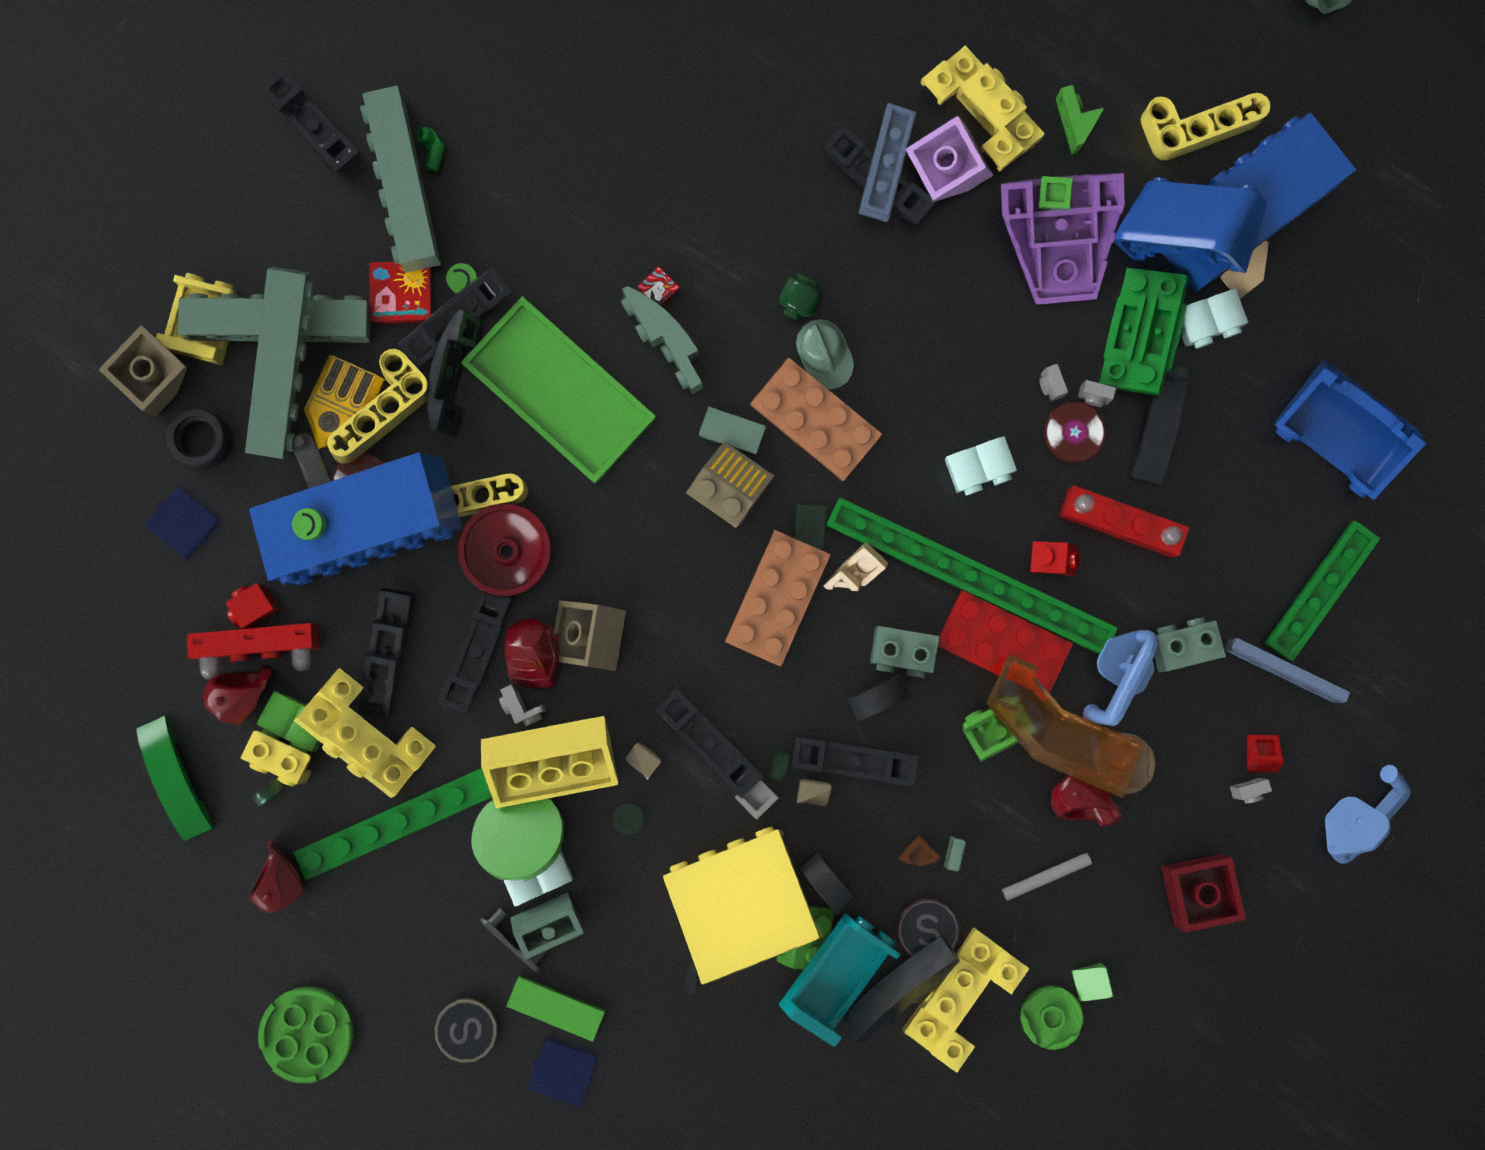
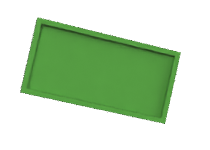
(558, 390)

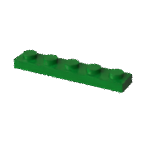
(1322, 591)

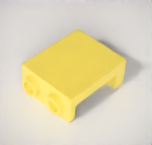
(202, 350)

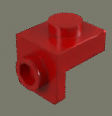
(1055, 558)

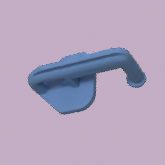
(1127, 664)
(1358, 827)

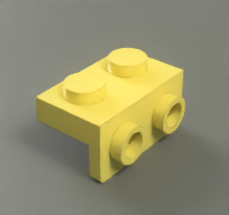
(274, 756)

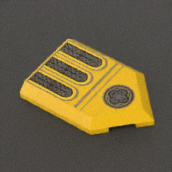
(338, 396)

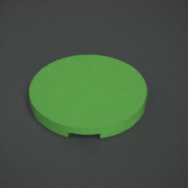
(518, 839)
(306, 1034)

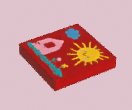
(398, 294)

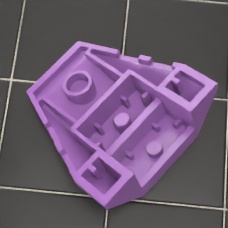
(1064, 249)

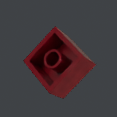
(1203, 893)

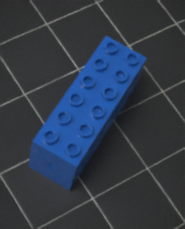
(1291, 174)
(365, 518)

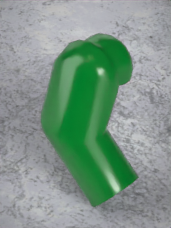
(433, 145)

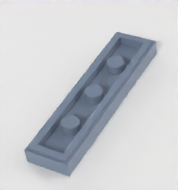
(887, 162)
(1286, 671)

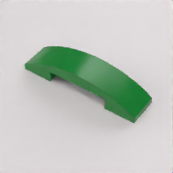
(171, 780)

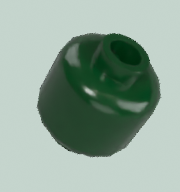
(800, 296)

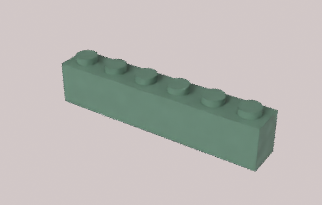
(401, 179)
(240, 318)
(278, 362)

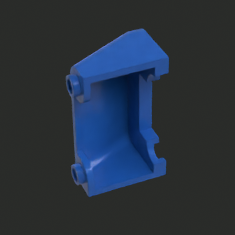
(1193, 222)
(1350, 429)

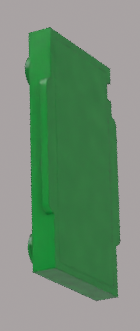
(1145, 331)

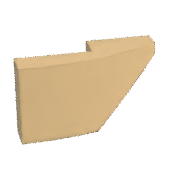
(1255, 273)
(857, 569)

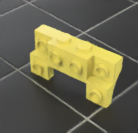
(989, 101)
(357, 741)
(947, 1005)

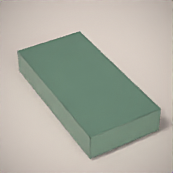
(734, 430)

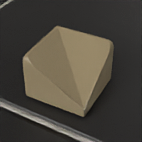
(643, 759)
(813, 792)

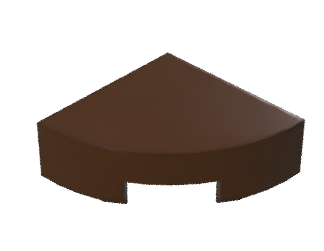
(919, 853)

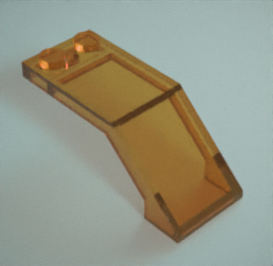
(1058, 736)

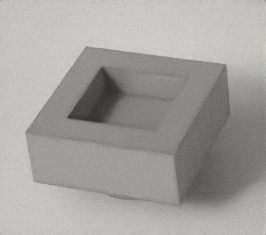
(1053, 383)
(1096, 393)
(1251, 790)
(758, 799)

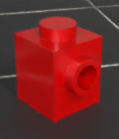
(251, 606)

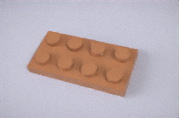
(816, 419)
(777, 598)

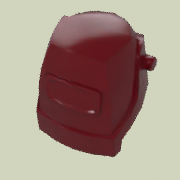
(532, 654)
(235, 694)
(1082, 801)
(277, 883)

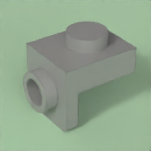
(513, 703)

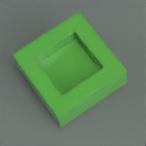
(1055, 193)

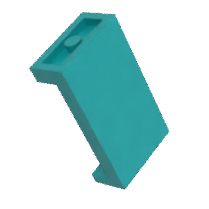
(836, 976)

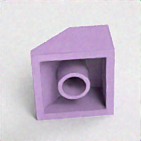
(949, 160)

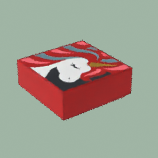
(658, 287)

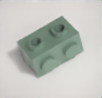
(1188, 645)
(904, 650)
(546, 925)

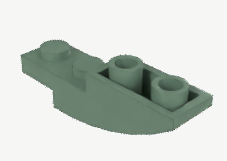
(659, 328)

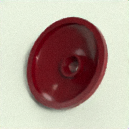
(486, 537)

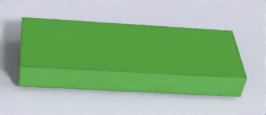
(555, 1008)

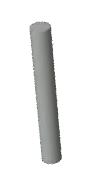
(1046, 876)

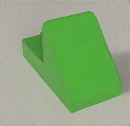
(1076, 124)

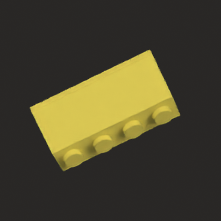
(548, 762)

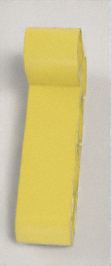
(1207, 122)
(373, 411)
(468, 491)

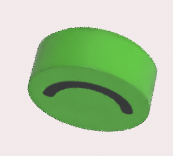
(460, 276)
(309, 524)

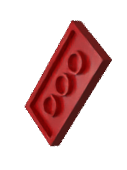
(990, 634)

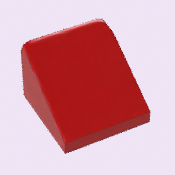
(1264, 754)

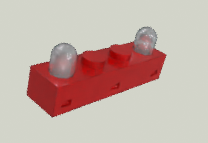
(1123, 522)
(244, 642)

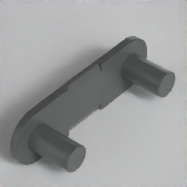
(310, 460)
(491, 925)

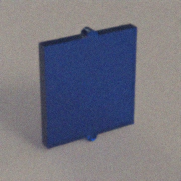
(181, 522)
(562, 1072)

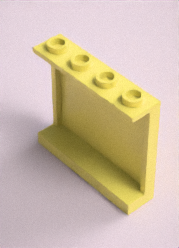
(741, 905)

